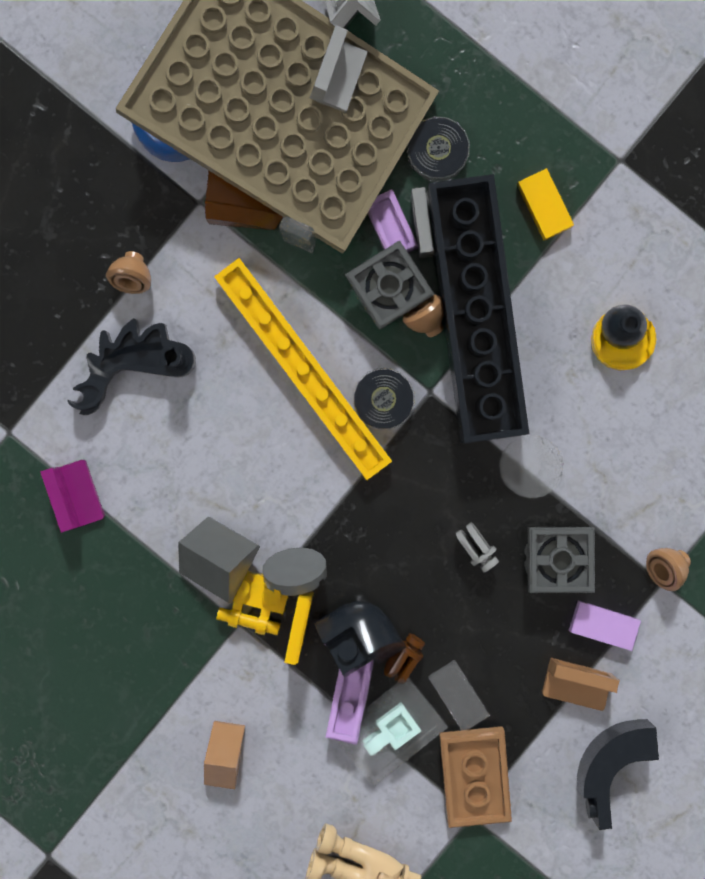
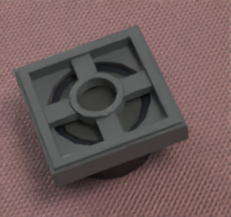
(389, 285)
(560, 559)

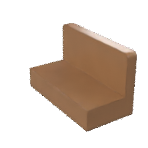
(578, 684)

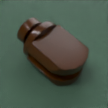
(404, 662)

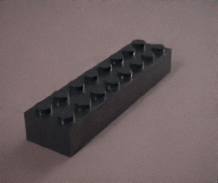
(477, 309)

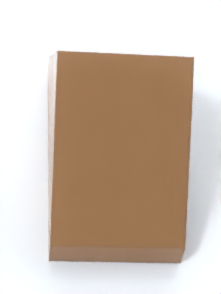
(223, 755)

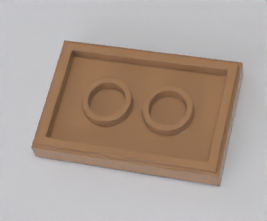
(475, 777)

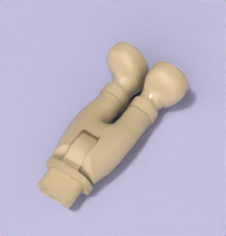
(374, 862)

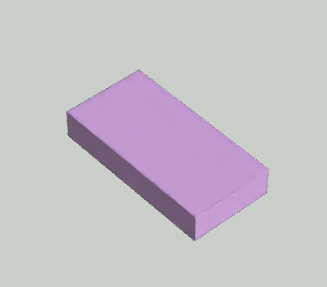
(390, 222)
(604, 625)

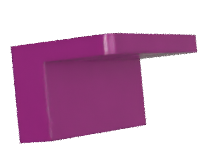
(72, 495)

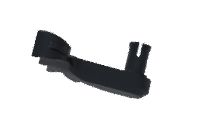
(132, 352)

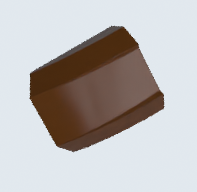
(232, 207)

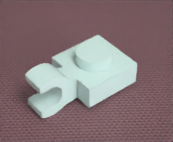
(395, 727)

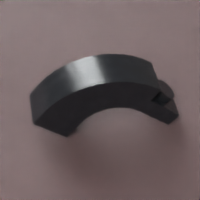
(606, 756)

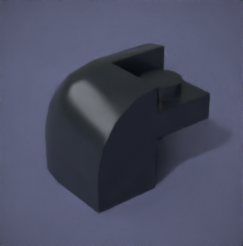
(358, 635)

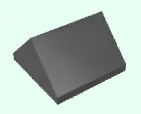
(216, 558)

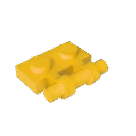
(255, 594)

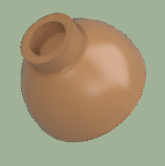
(129, 274)
(426, 317)
(668, 567)

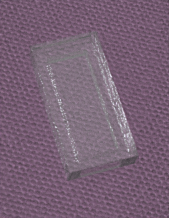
(298, 234)
(458, 695)

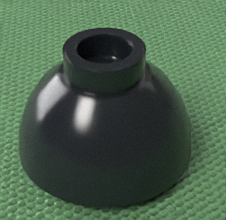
(624, 326)

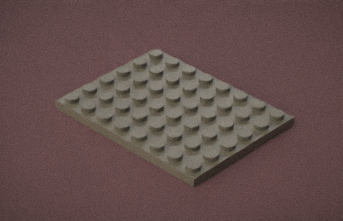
(235, 97)

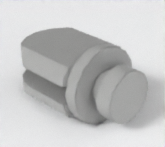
(485, 557)

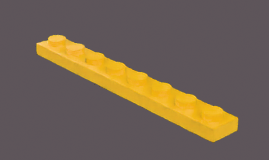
(303, 368)

